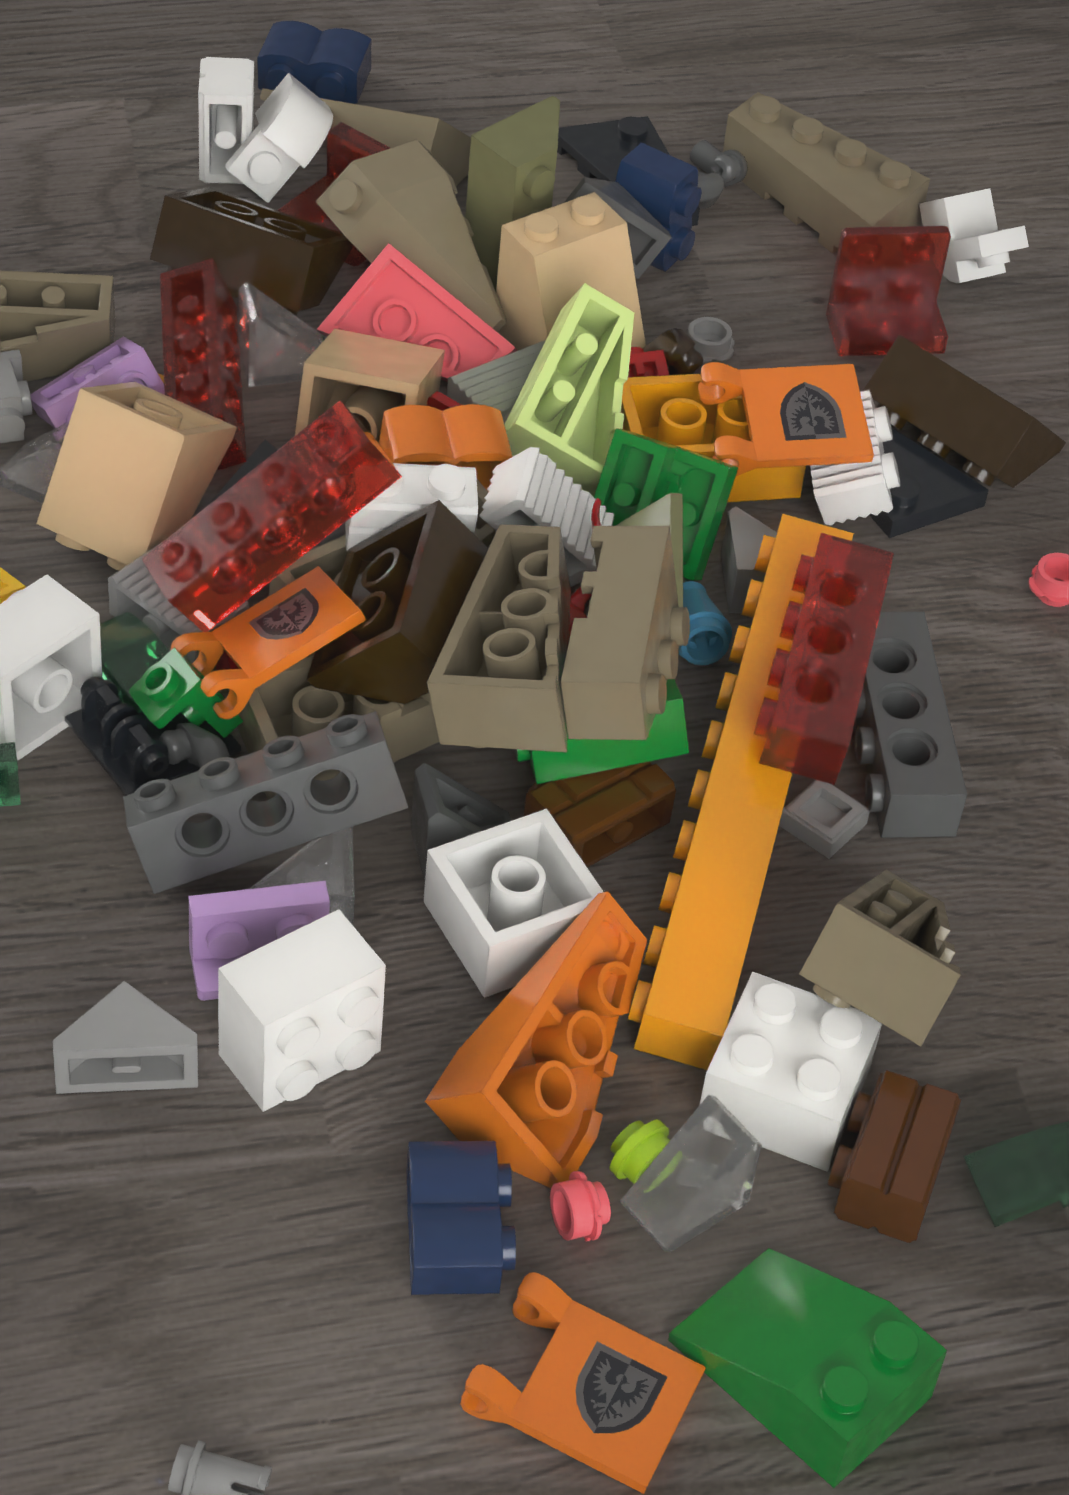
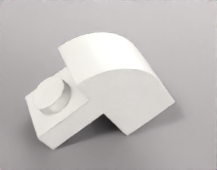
(288, 135)
(975, 243)

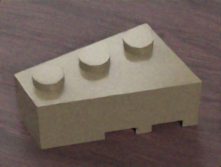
(55, 319)
(886, 956)

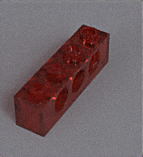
(203, 348)
(271, 517)
(826, 658)

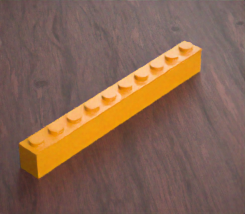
(734, 835)

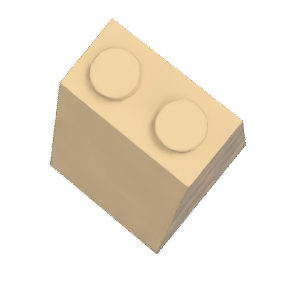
(552, 256)
(367, 377)
(130, 470)

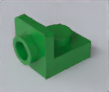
(175, 688)

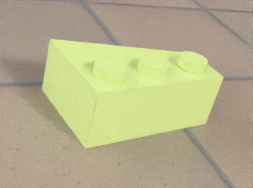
(576, 388)

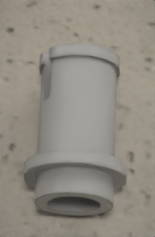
(214, 1474)

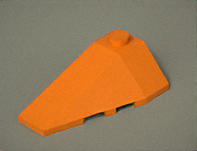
(544, 1050)

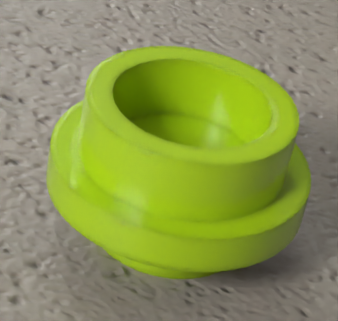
(637, 1148)

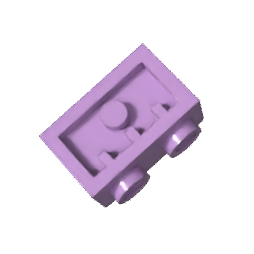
(115, 364)
(241, 921)

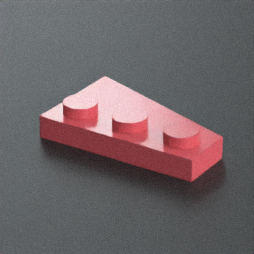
(408, 306)

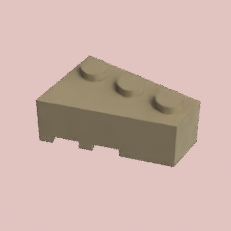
(630, 637)

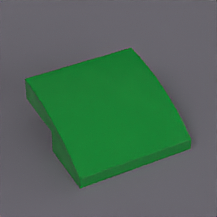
(647, 469)

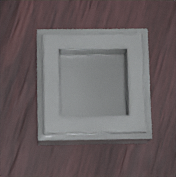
(824, 817)

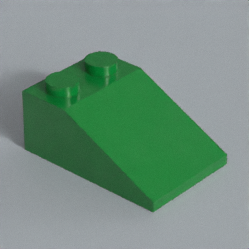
(813, 1360)

